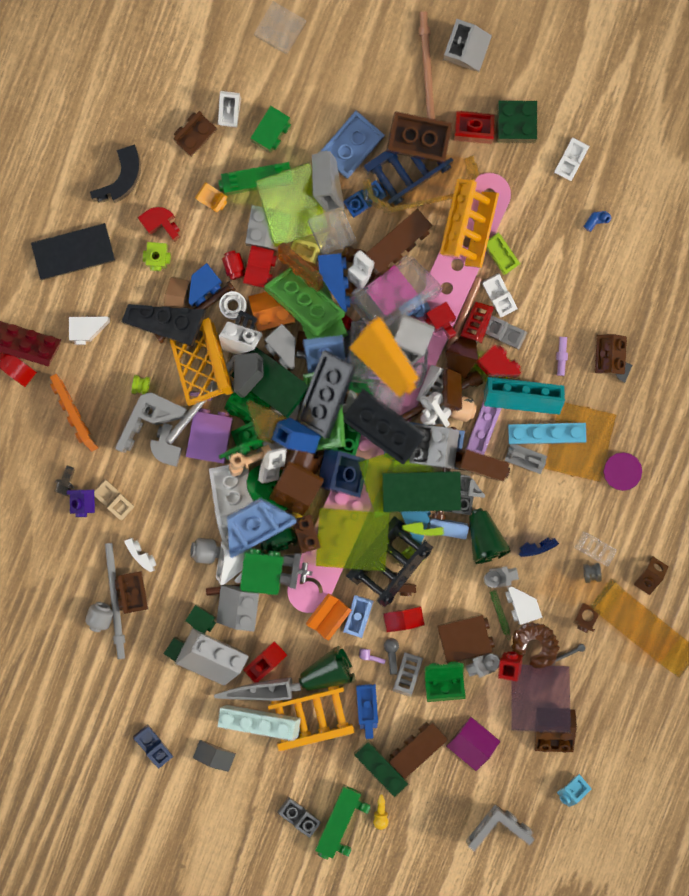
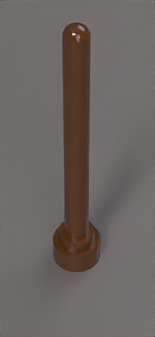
(472, 380)

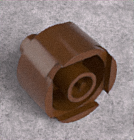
(306, 460)

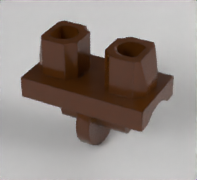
(306, 534)

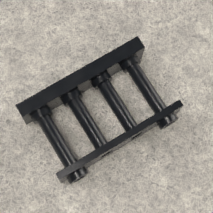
(410, 565)

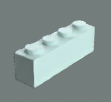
(259, 722)

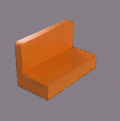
(328, 616)

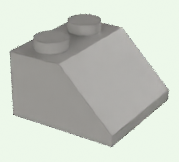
(258, 230)
(237, 608)

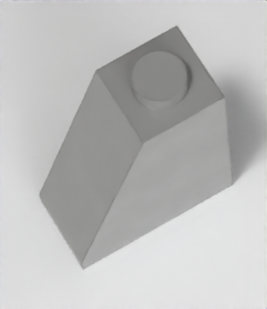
(326, 181)

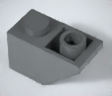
(247, 372)

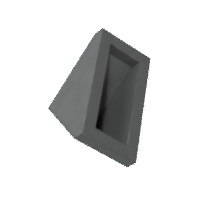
(214, 756)

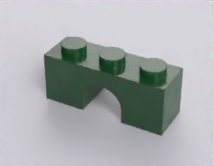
(199, 620)
(380, 768)

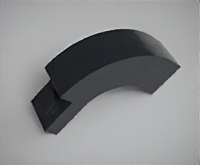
(127, 179)

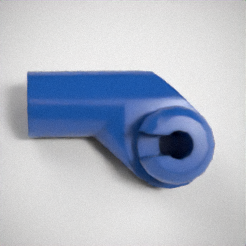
(597, 218)

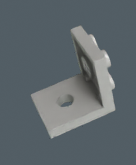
(491, 819)

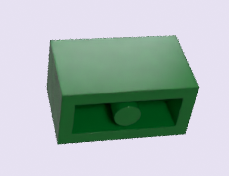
(271, 129)

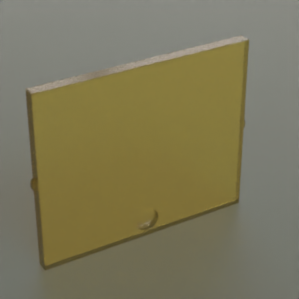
(587, 458)

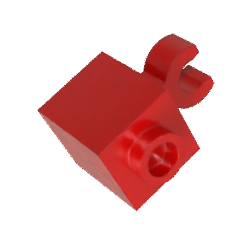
(441, 318)

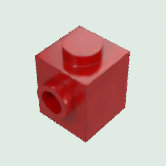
(510, 666)

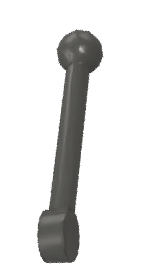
(581, 648)

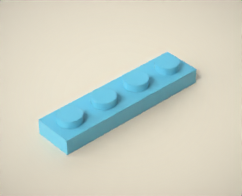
(546, 433)

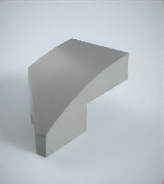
(469, 487)

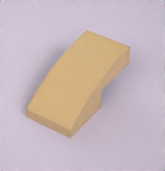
(113, 499)

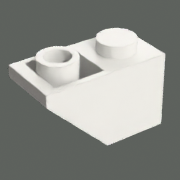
(238, 338)
(525, 607)

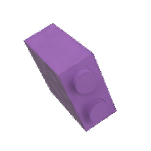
(209, 436)

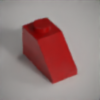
(265, 662)

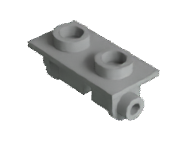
(526, 458)

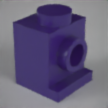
(81, 502)

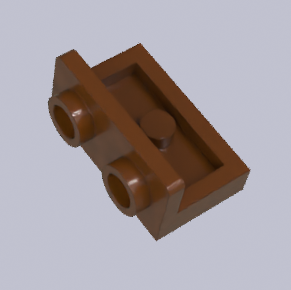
(132, 592)

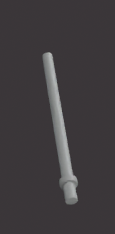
(195, 408)

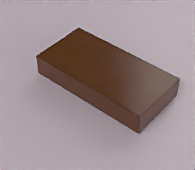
(452, 390)

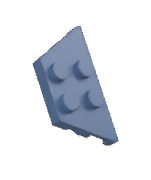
(255, 524)

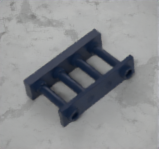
(396, 198)

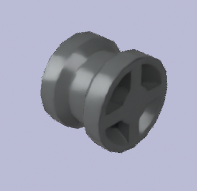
(592, 572)

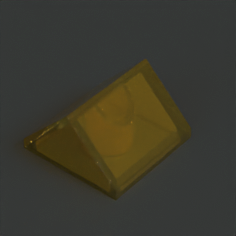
(264, 421)

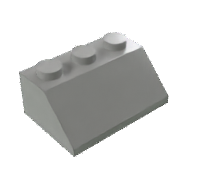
(211, 658)

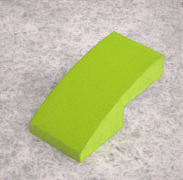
(417, 528)

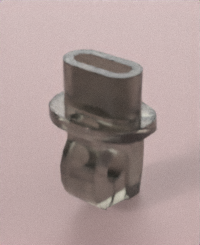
(64, 484)

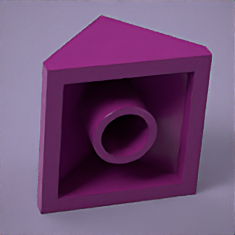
(473, 744)

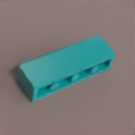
(524, 395)

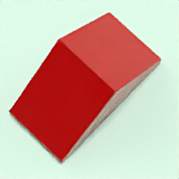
(404, 619)

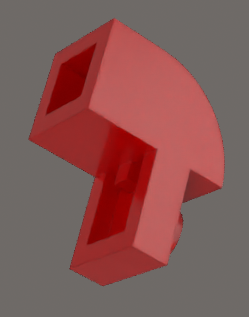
(159, 217)
(16, 369)

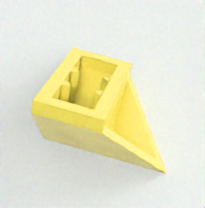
(307, 249)

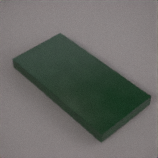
(278, 386)
(421, 491)

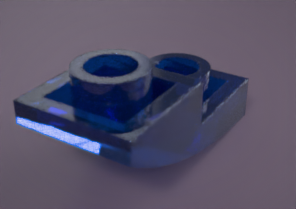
(531, 549)

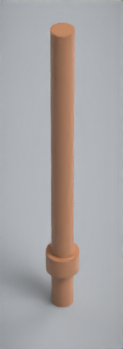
(424, 32)

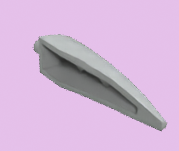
(266, 690)

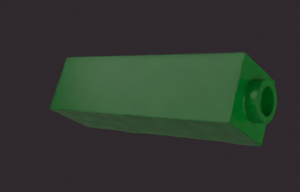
(245, 180)
(338, 822)

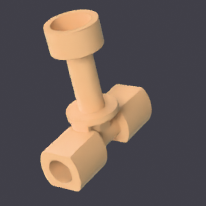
(239, 461)

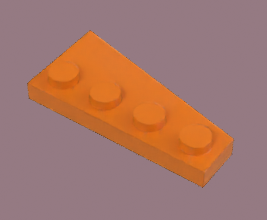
(74, 416)

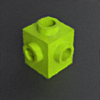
(156, 249)

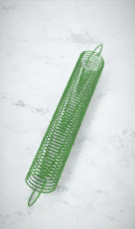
(496, 609)

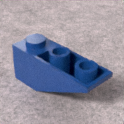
(331, 269)

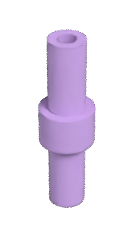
(562, 356)

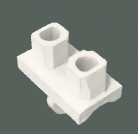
(432, 412)

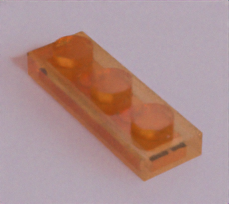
(300, 267)

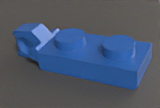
(367, 708)

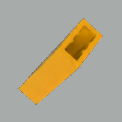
(385, 358)

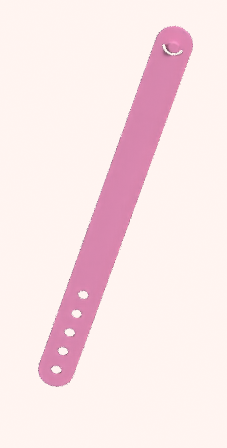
(307, 595)

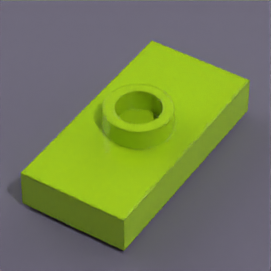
(501, 254)

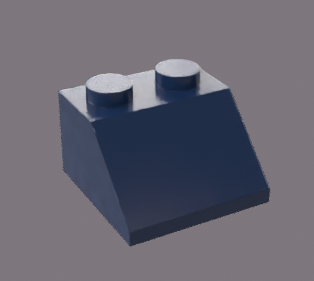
(341, 473)

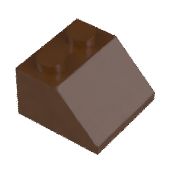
(296, 488)

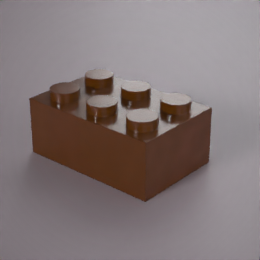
(419, 137)

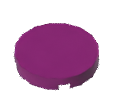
(622, 471)

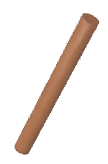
(465, 310)

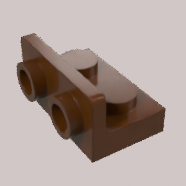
(194, 133)
(610, 354)

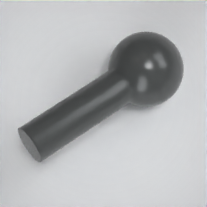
(391, 646)

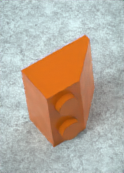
(269, 312)

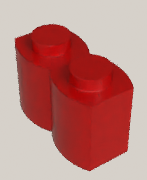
(259, 267)

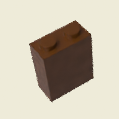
(481, 464)
(465, 638)

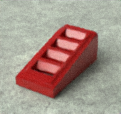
(466, 332)

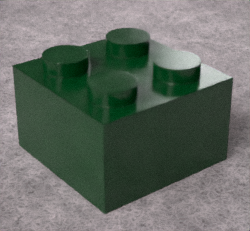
(517, 122)

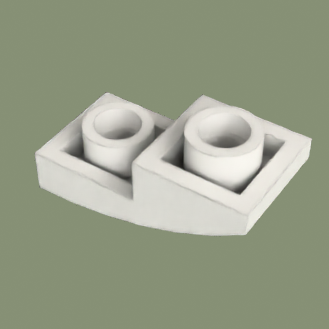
(144, 560)

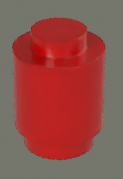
(233, 265)

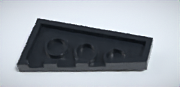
(172, 323)

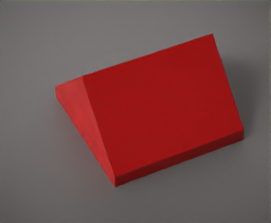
(474, 127)

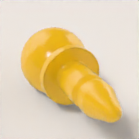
(380, 821)

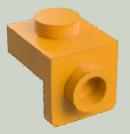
(211, 197)

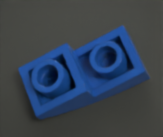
(356, 203)

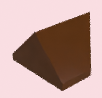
(462, 356)

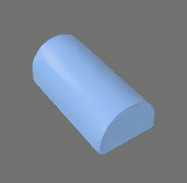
(451, 528)
(358, 616)

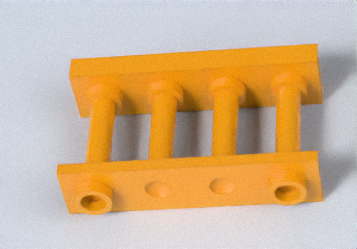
(458, 219)
(324, 731)

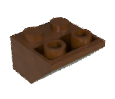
(557, 740)

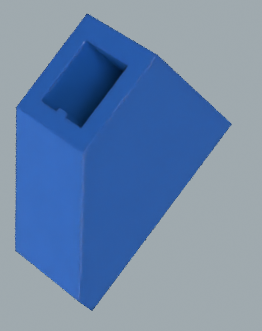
(202, 283)
(296, 436)

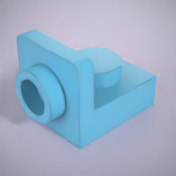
(574, 791)

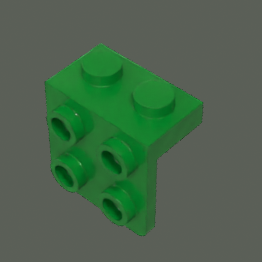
(245, 439)
(261, 572)
(444, 682)

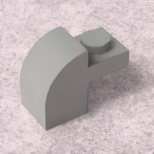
(162, 450)

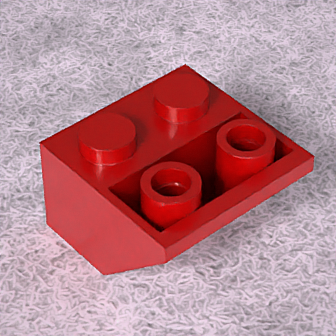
(497, 364)

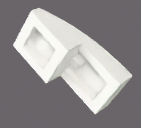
(571, 159)
(361, 270)
(499, 295)
(271, 465)

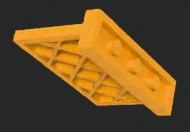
(217, 361)

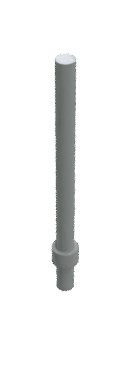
(119, 638)

